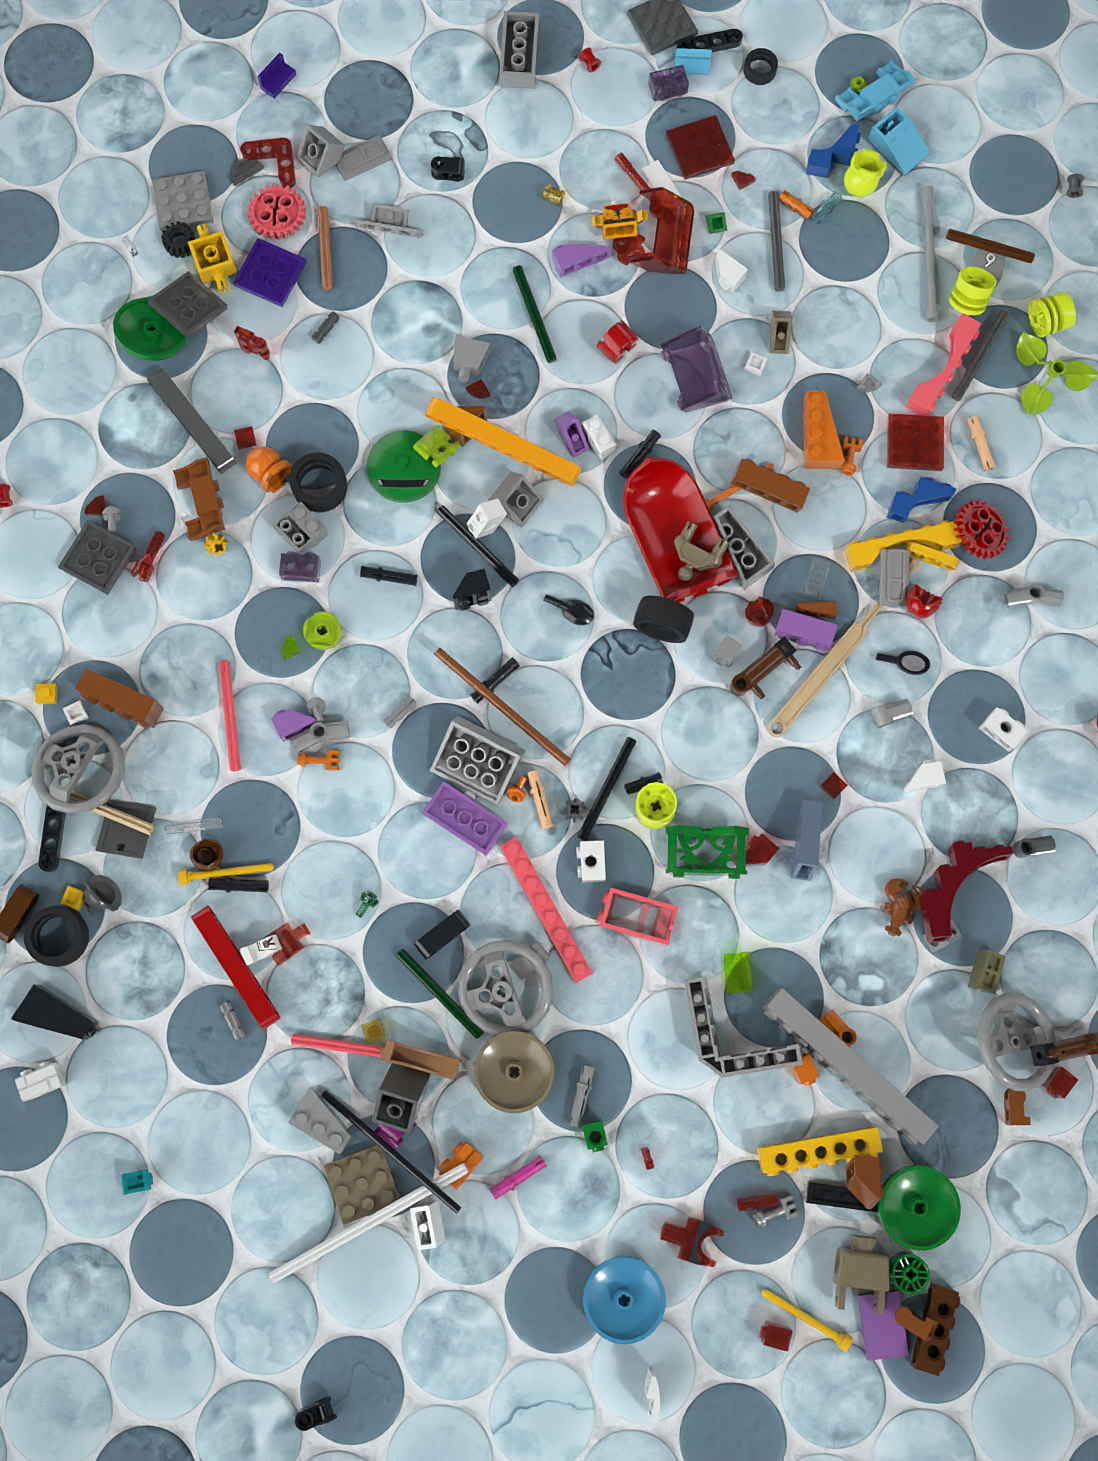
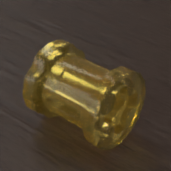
(553, 194)

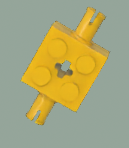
(212, 257)

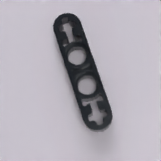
(708, 39)
(47, 834)

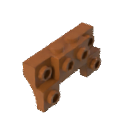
(205, 496)

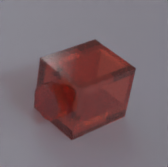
(1059, 1083)
(775, 1335)

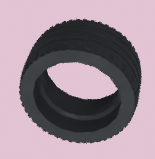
(315, 461)
(663, 619)
(35, 925)

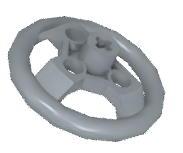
(73, 766)
(493, 955)
(1010, 1038)

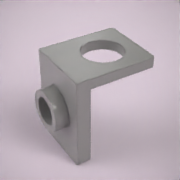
(955, 936)

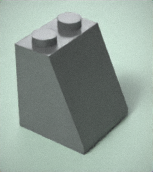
(400, 1097)

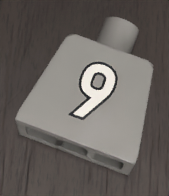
(990, 262)

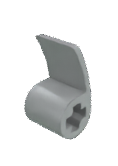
(522, 966)

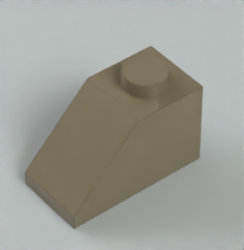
(780, 332)

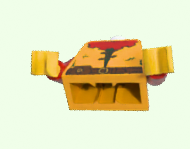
(619, 220)

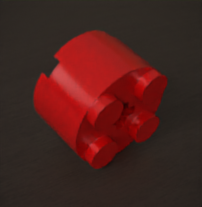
(617, 341)

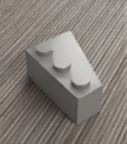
(318, 1121)

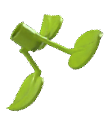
(1037, 398)

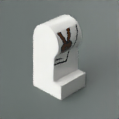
(261, 950)

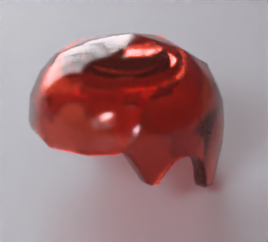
(759, 612)

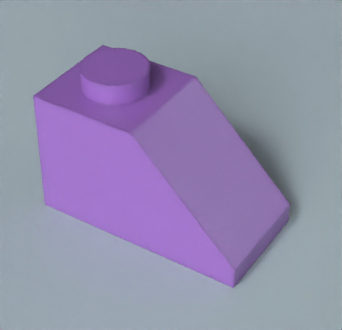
(571, 433)
(291, 723)

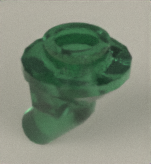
(369, 900)

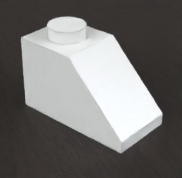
(729, 271)
(926, 776)

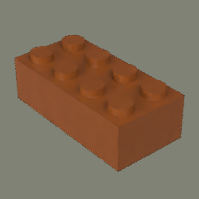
(121, 699)

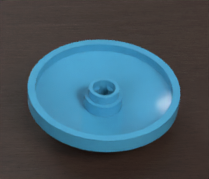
(624, 1300)

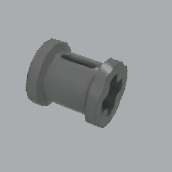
(1075, 185)

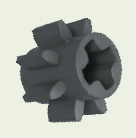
(574, 816)

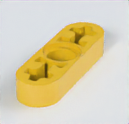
(932, 556)

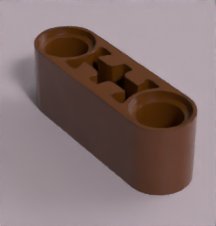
(16, 912)

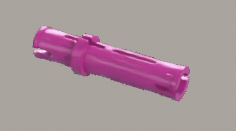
(509, 1183)

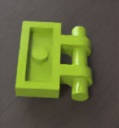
(432, 442)

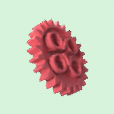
(260, 210)

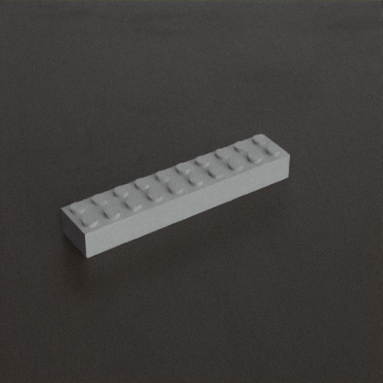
(850, 1067)

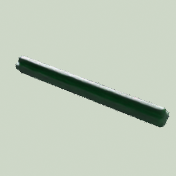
(534, 314)
(439, 993)

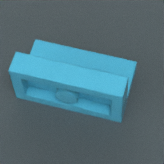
(694, 60)

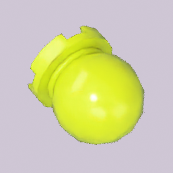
(864, 173)

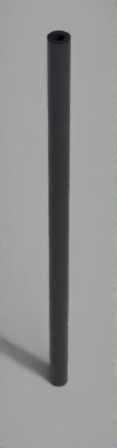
(391, 1152)

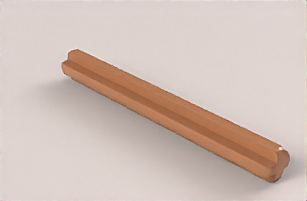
(325, 248)

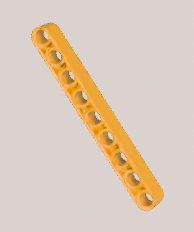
(503, 441)

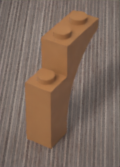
(420, 1059)

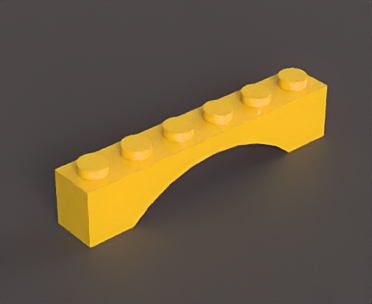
(938, 537)

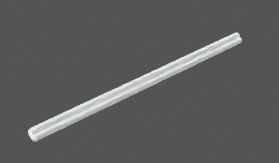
(365, 1224)

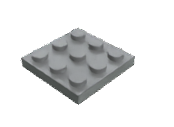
(183, 200)

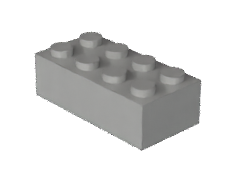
(519, 49)

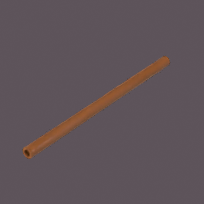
(502, 706)

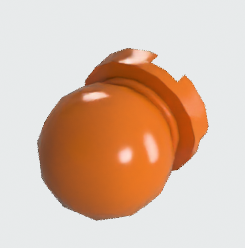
(268, 468)

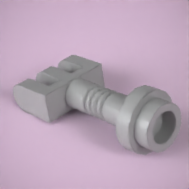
(761, 1218)

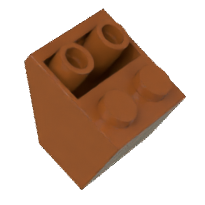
(863, 1179)

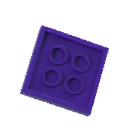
(269, 272)

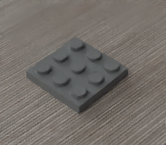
(662, 24)
(187, 304)
(97, 557)

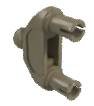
(694, 556)

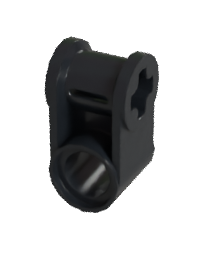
(449, 168)
(319, 1413)

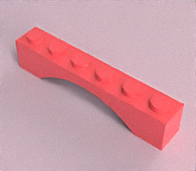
(960, 337)

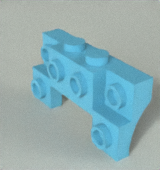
(878, 94)

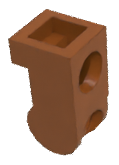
(1014, 1108)
(922, 1328)

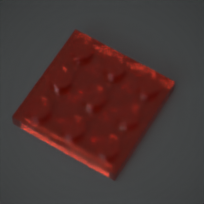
(700, 147)
(915, 442)

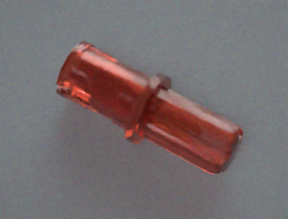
(757, 1202)

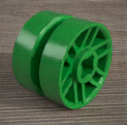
(915, 1280)

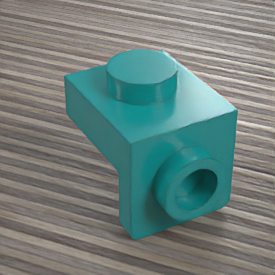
(136, 1181)

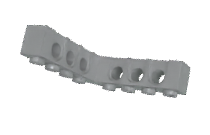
(708, 1046)

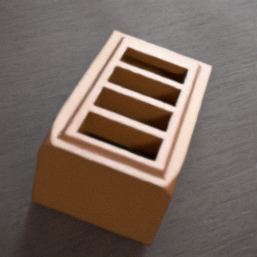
(822, 609)

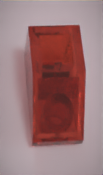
(760, 851)

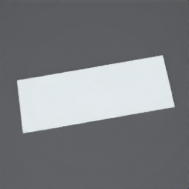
(659, 177)

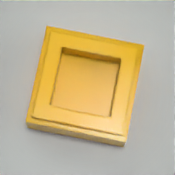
(73, 898)

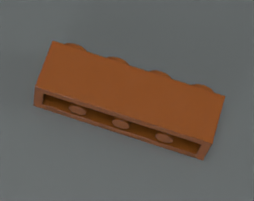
(770, 485)

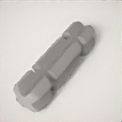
(400, 712)
(232, 1020)

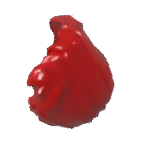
(922, 603)

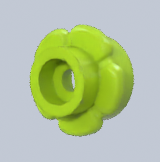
(855, 87)

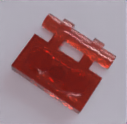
(252, 344)

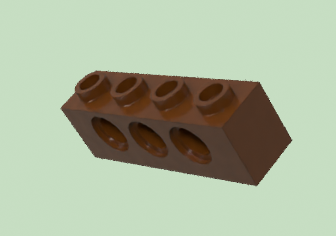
(920, 1359)

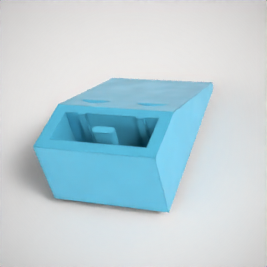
(899, 141)

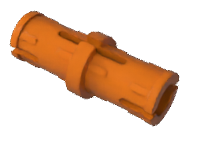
(796, 204)

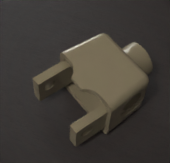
(861, 1269)

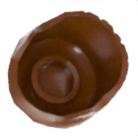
(207, 854)

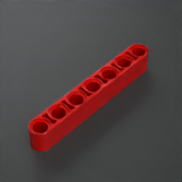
(235, 967)

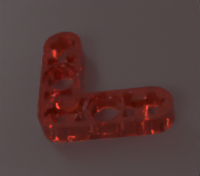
(275, 152)

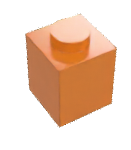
(807, 1072)

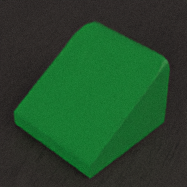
(716, 222)

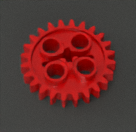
(971, 522)

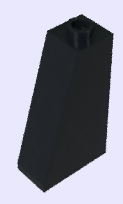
(52, 1013)

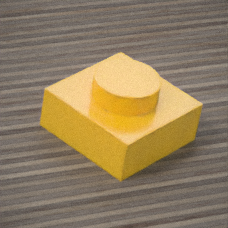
(46, 694)

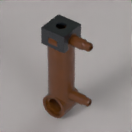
(764, 665)
(1064, 1049)

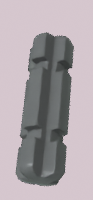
(325, 327)

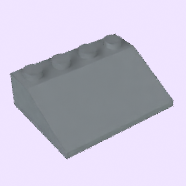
(477, 760)

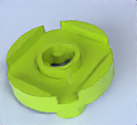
(315, 623)

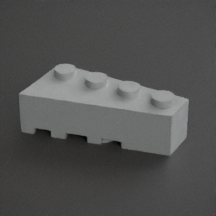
(745, 551)

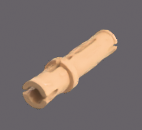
(978, 435)
(540, 799)

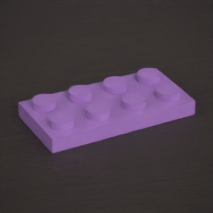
(465, 818)

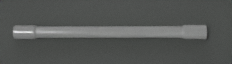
(932, 307)

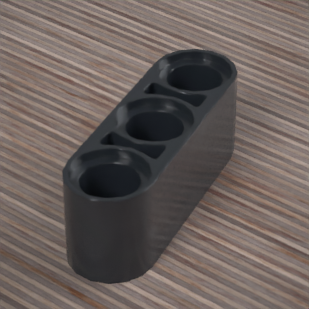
(442, 934)

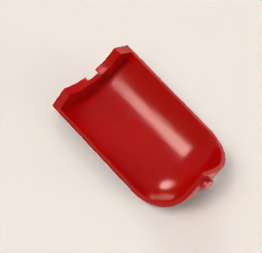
(657, 506)

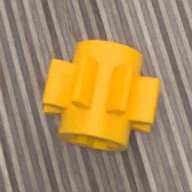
(216, 544)

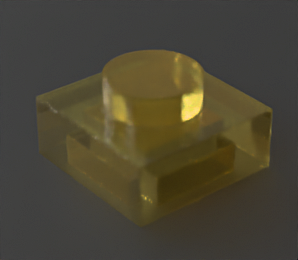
(373, 1031)

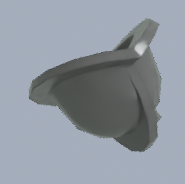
(101, 894)

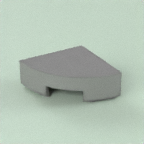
(868, 384)

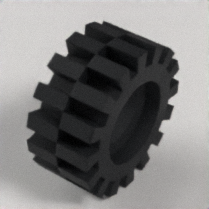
(171, 233)

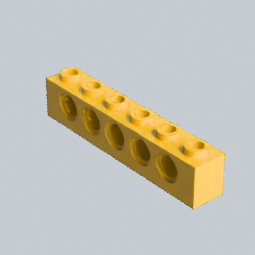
(767, 1154)

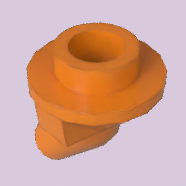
(515, 792)

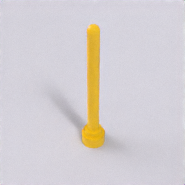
(186, 876)
(843, 1340)

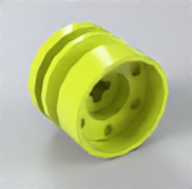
(972, 290)
(1052, 314)
(653, 795)

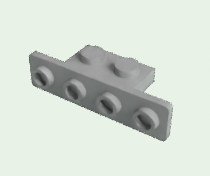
(390, 218)

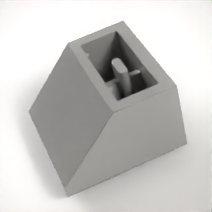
(301, 528)

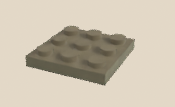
(361, 1183)

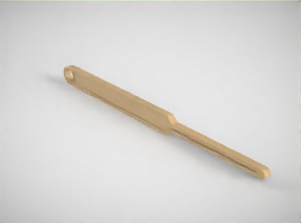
(825, 669)

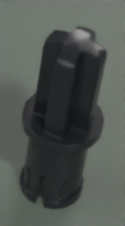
(637, 785)

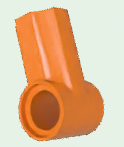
(838, 1026)

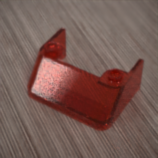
(672, 232)

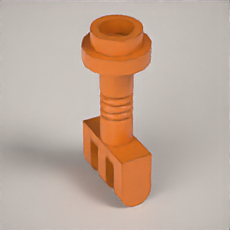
(849, 468)
(302, 759)

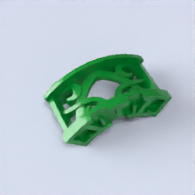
(727, 833)

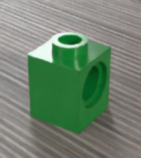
(595, 1126)

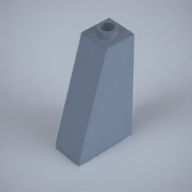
(807, 840)

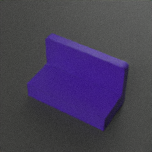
(276, 76)

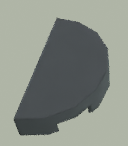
(244, 169)

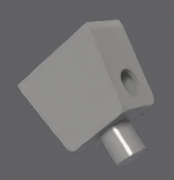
(469, 356)

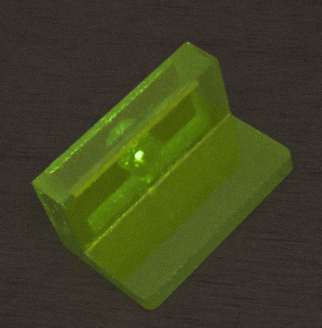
(737, 972)

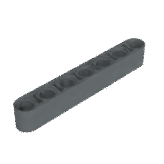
(191, 420)

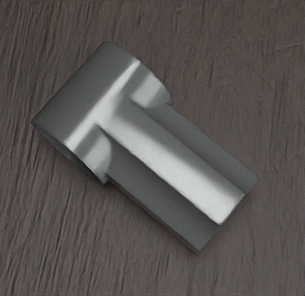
(1034, 846)

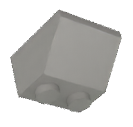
(319, 150)
(517, 498)

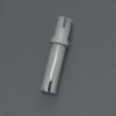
(580, 1101)

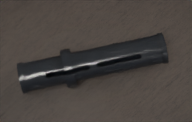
(653, 437)
(386, 575)
(497, 678)
(238, 885)

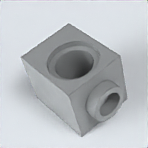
(727, 651)

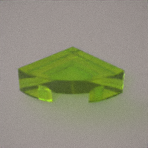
(290, 648)

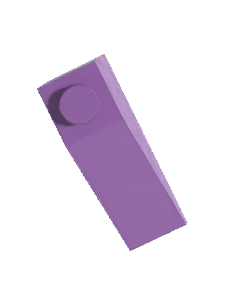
(578, 256)

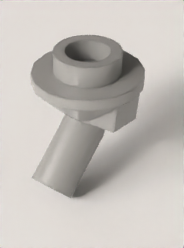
(112, 516)
(316, 707)

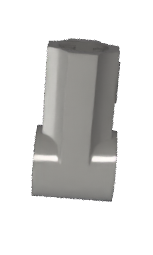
(887, 714)

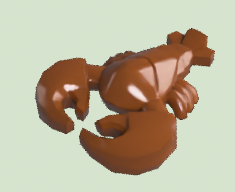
(901, 905)

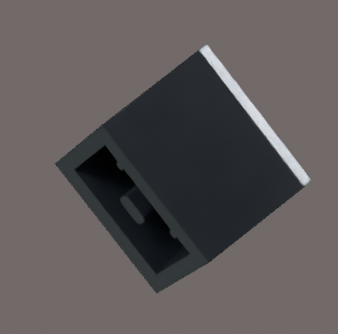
(472, 591)

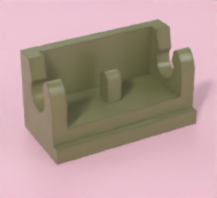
(986, 971)

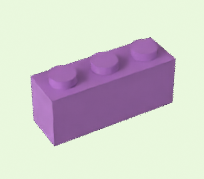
(805, 630)

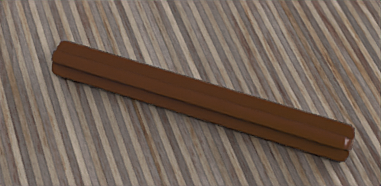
(989, 245)

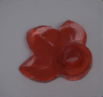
(631, 248)

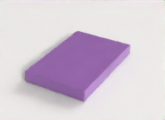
(881, 1332)

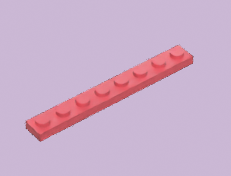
(546, 910)

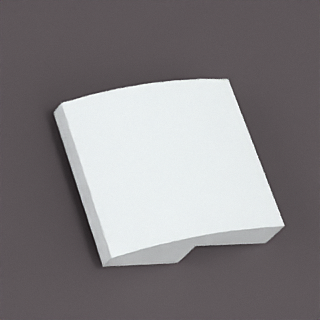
(652, 1392)

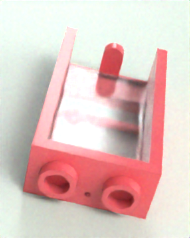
(637, 916)

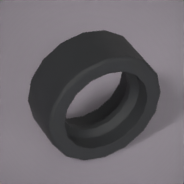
(765, 55)

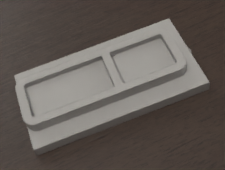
(363, 157)
(894, 577)

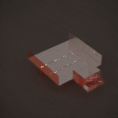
(289, 942)

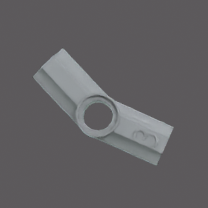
(1044, 596)
(332, 731)

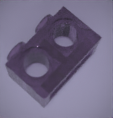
(666, 79)
(298, 572)

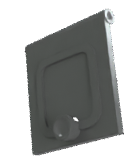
(115, 833)

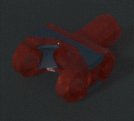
(691, 1239)

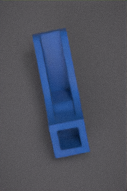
(822, 161)
(925, 493)

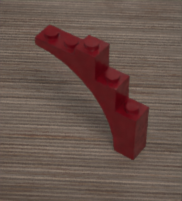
(938, 902)

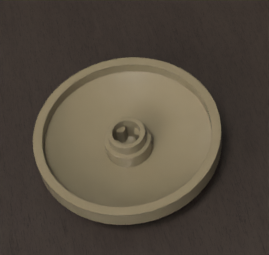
(514, 1071)

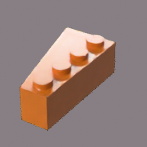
(821, 440)

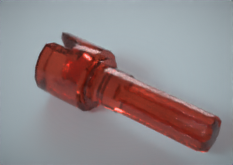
(144, 566)

